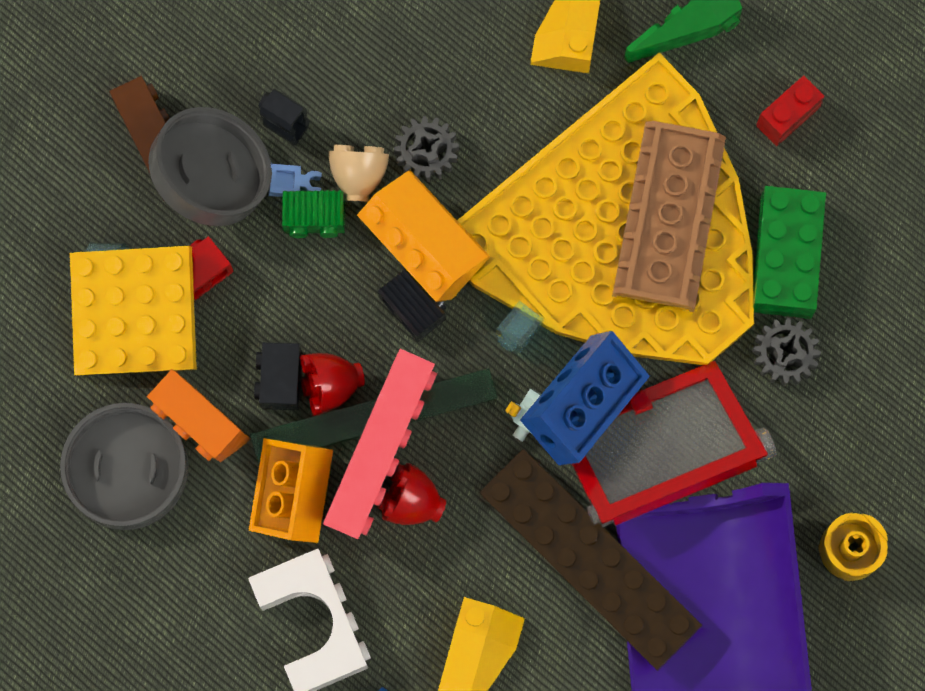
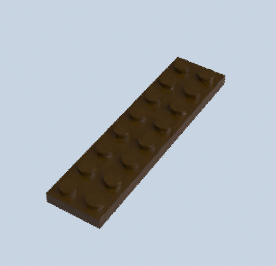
(591, 560)

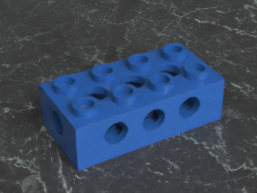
(585, 398)

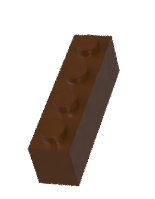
(140, 113)

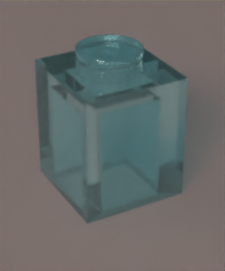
(519, 328)

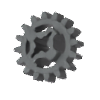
(436, 143)
(775, 347)

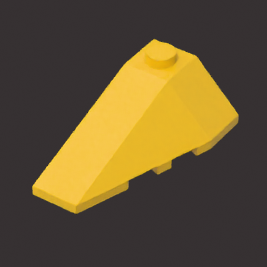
(567, 36)
(480, 646)

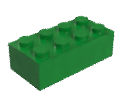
(788, 252)

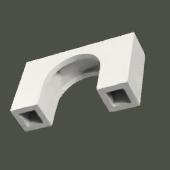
(311, 577)

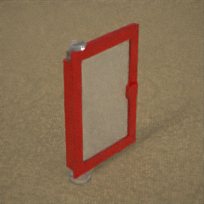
(670, 446)

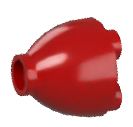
(329, 381)
(411, 498)

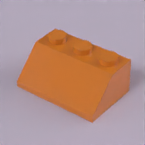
(196, 417)

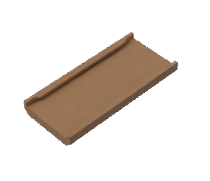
(669, 215)

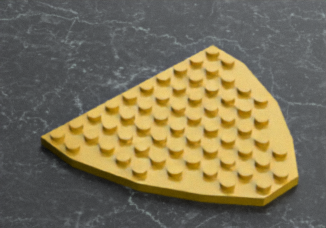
(563, 221)

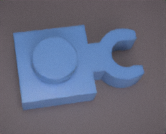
(290, 179)

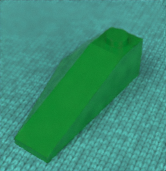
(685, 26)

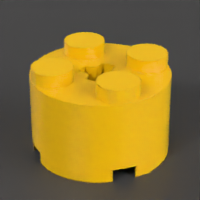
(845, 531)

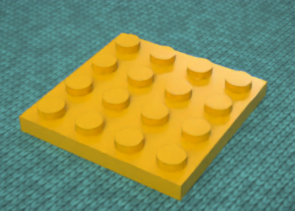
(133, 310)

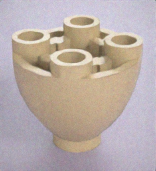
(358, 172)

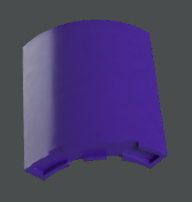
(739, 578)

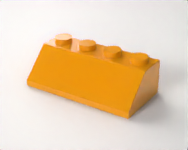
(423, 236)

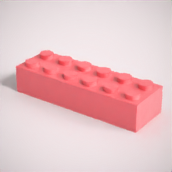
(379, 443)

